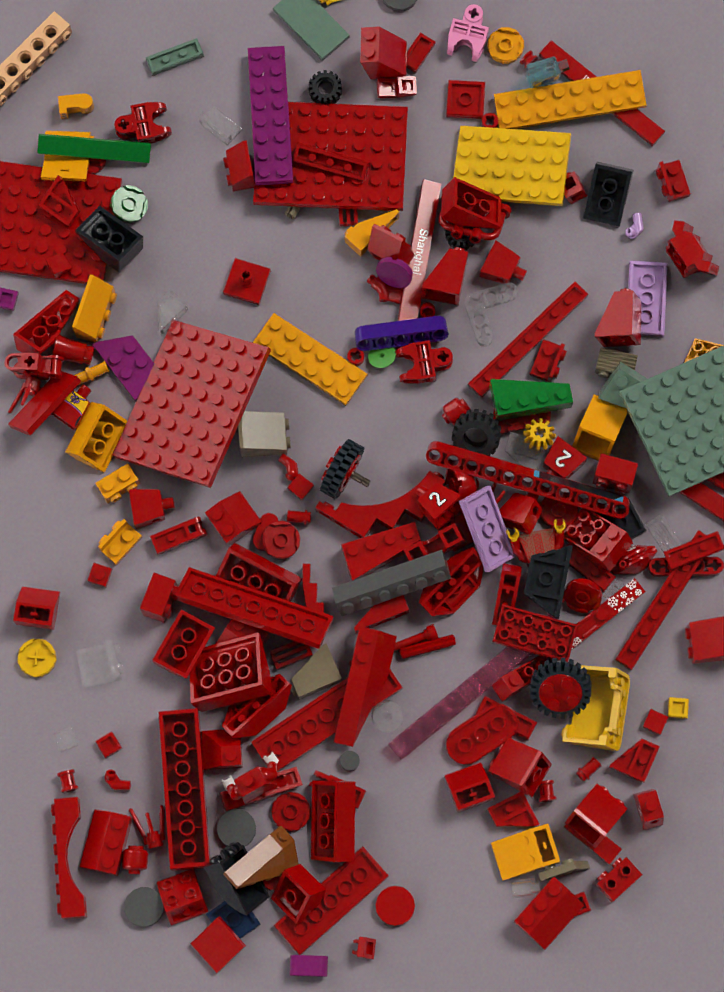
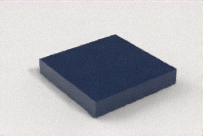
(238, 922)

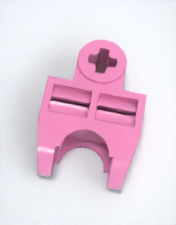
(468, 32)

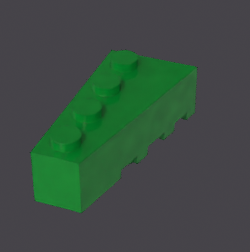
(527, 398)

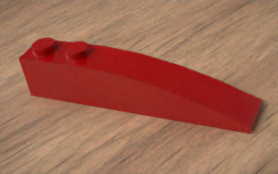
(365, 680)

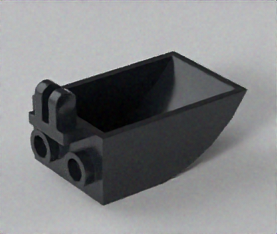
(241, 899)

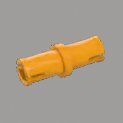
(92, 372)

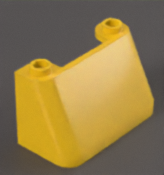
(604, 717)

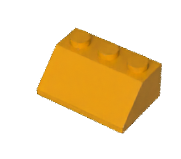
(94, 310)
(96, 436)

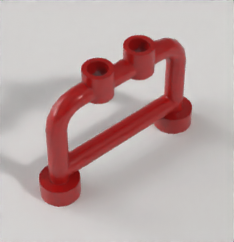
(476, 234)

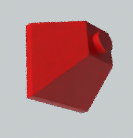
(221, 750)

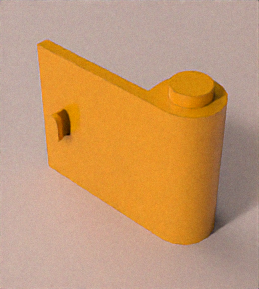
(67, 167)

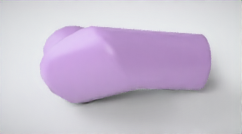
(636, 228)

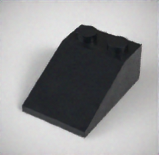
(608, 193)
(110, 238)

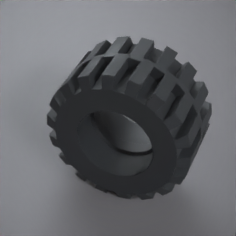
(477, 420)

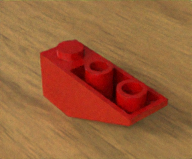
(518, 679)

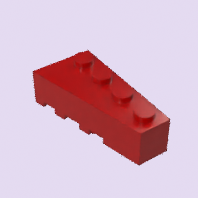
(377, 550)

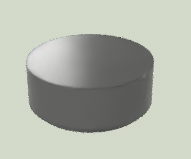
(349, 760)

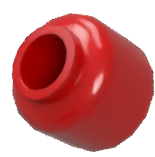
(454, 409)
(135, 859)

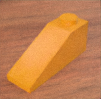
(359, 235)

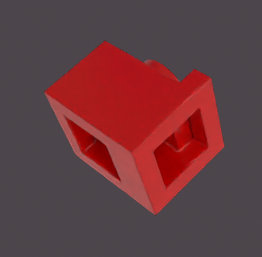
(574, 193)

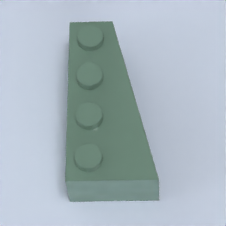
(619, 380)

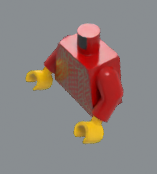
(537, 542)

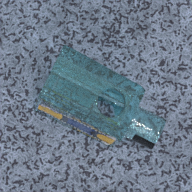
(538, 74)

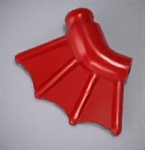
(385, 291)

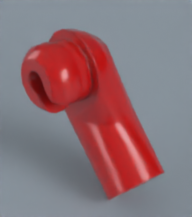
(114, 781)

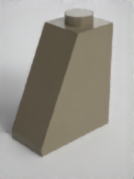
(316, 674)

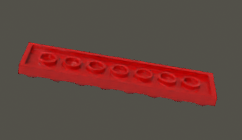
(254, 608)
(311, 724)

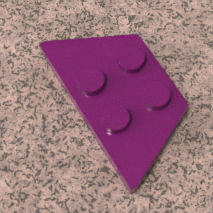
(127, 362)

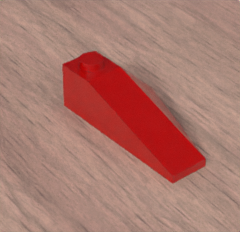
(46, 325)

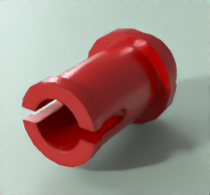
(299, 516)
(588, 769)

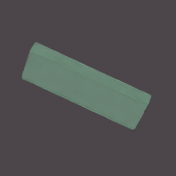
(174, 56)

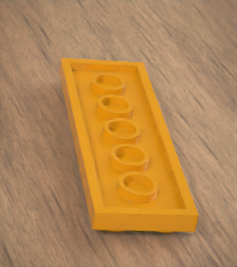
(311, 359)

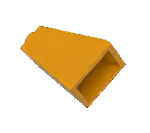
(599, 428)

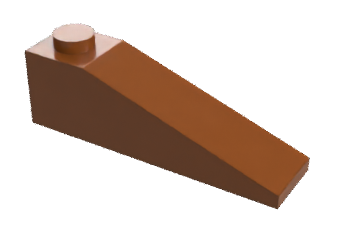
(265, 860)

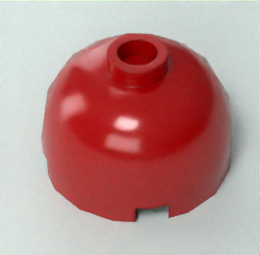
(461, 482)

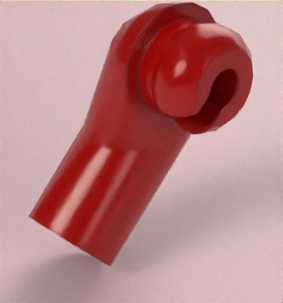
(291, 466)

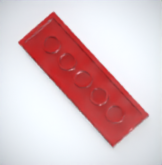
(344, 890)

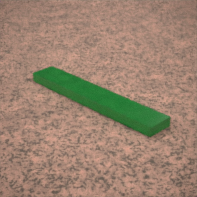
(94, 148)

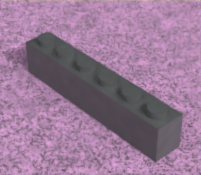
(391, 583)

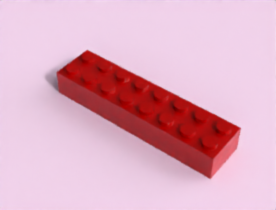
(184, 789)

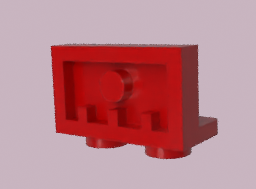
(673, 180)
(547, 361)

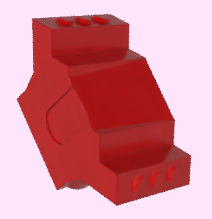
(688, 252)

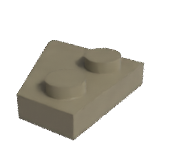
(567, 867)

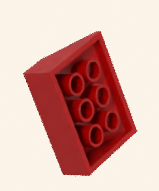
(258, 573)
(230, 673)

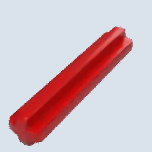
(427, 646)

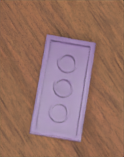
(649, 284)
(487, 528)

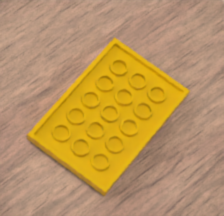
(514, 163)

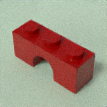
(445, 540)

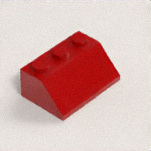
(183, 644)
(106, 842)
(549, 913)

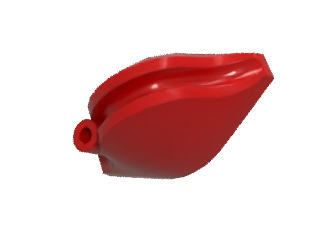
(634, 560)

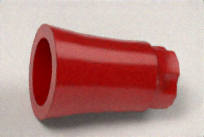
(73, 350)

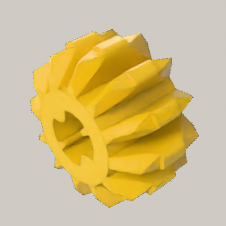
(538, 441)

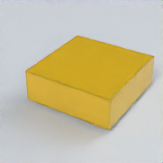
(678, 708)

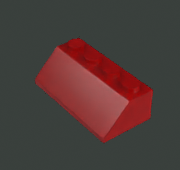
(333, 821)

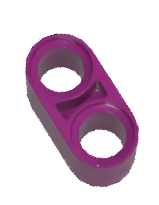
(308, 965)

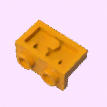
(118, 483)
(119, 541)

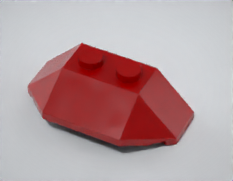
(450, 594)
(254, 715)

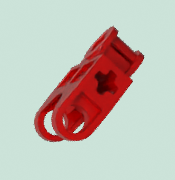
(134, 125)
(432, 361)
(35, 366)

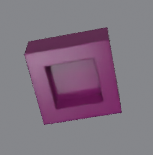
(8, 298)

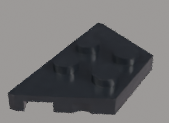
(548, 578)

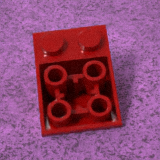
(597, 538)

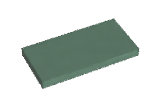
(312, 25)

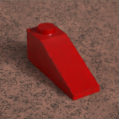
(507, 589)
(383, 613)

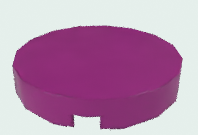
(394, 272)

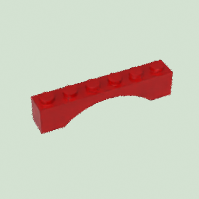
(67, 816)

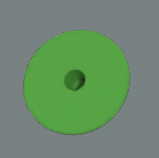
(382, 357)

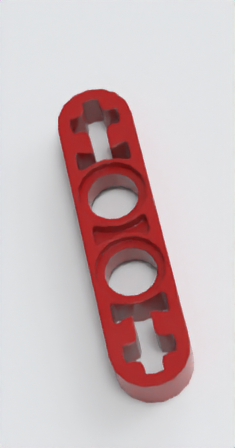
(710, 571)

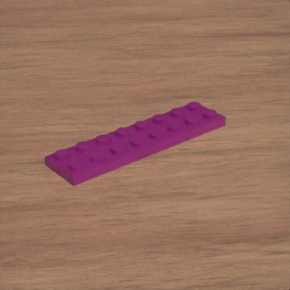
(270, 115)

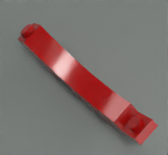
(362, 518)

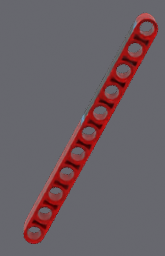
(520, 472)

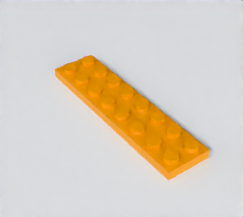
(570, 100)

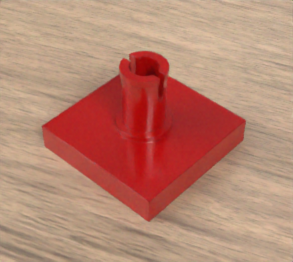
(247, 281)

